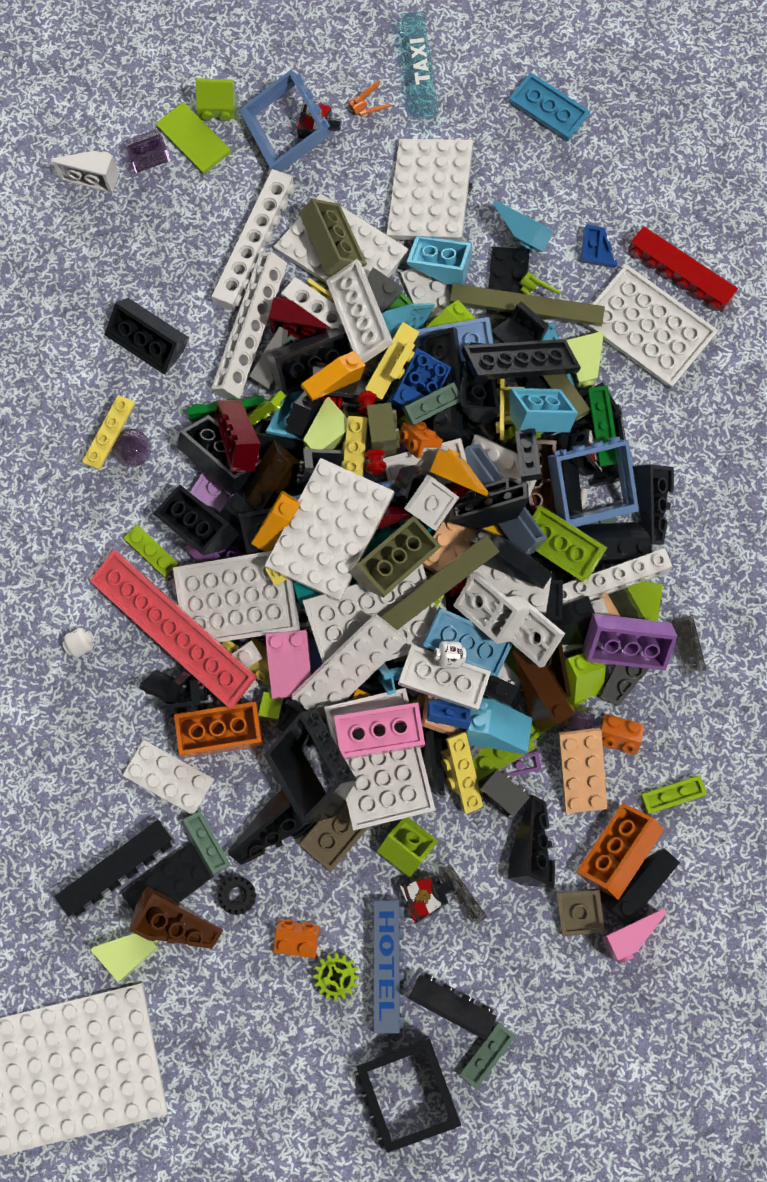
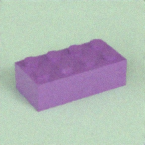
(629, 642)

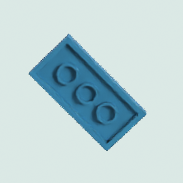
(549, 106)
(480, 649)

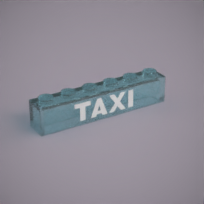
(419, 65)

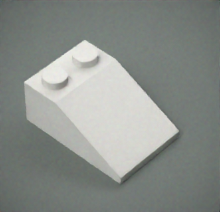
(88, 169)

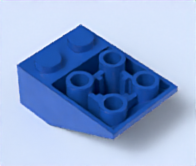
(421, 377)

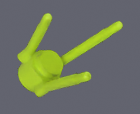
(530, 282)

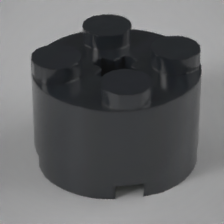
(409, 481)

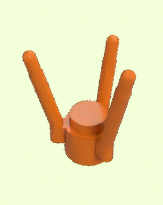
(358, 104)

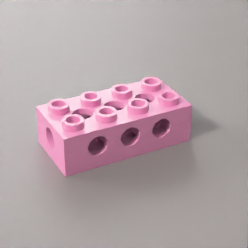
(386, 718)

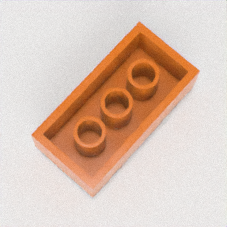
(218, 730)
(620, 850)

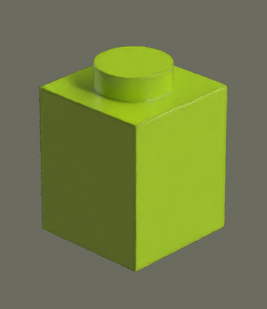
(271, 708)

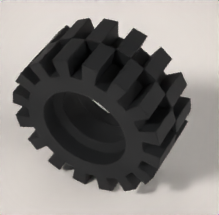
(227, 886)

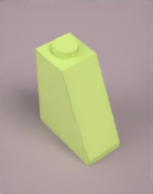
(588, 353)
(327, 428)
(124, 954)

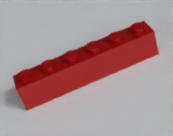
(682, 269)

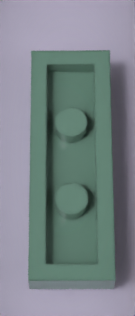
(432, 404)
(205, 843)
(487, 1055)

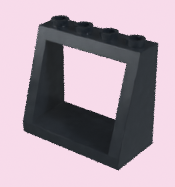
(297, 775)
(370, 1098)

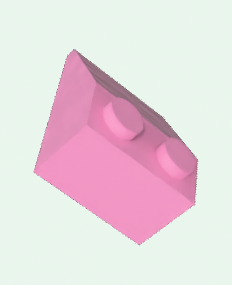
(288, 661)
(630, 938)

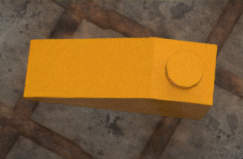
(334, 376)
(456, 470)
(276, 520)

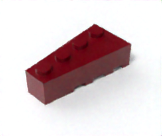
(237, 435)

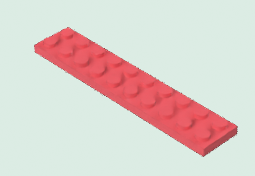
(173, 629)

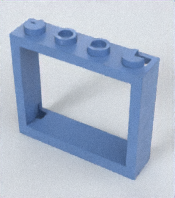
(266, 98)
(626, 478)

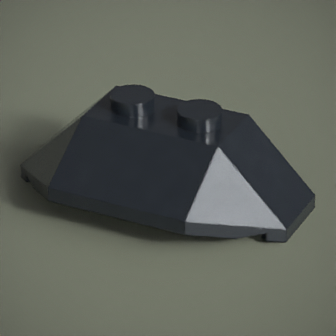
(502, 504)
(432, 760)

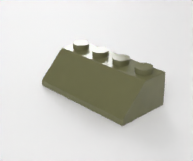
(330, 235)
(395, 558)

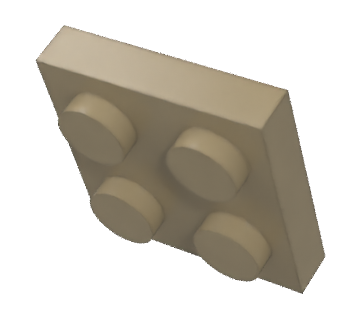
(581, 912)

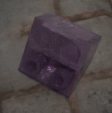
(147, 150)

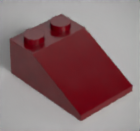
(294, 319)

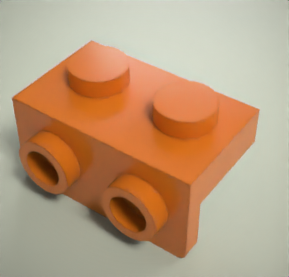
(417, 437)
(621, 734)
(296, 938)

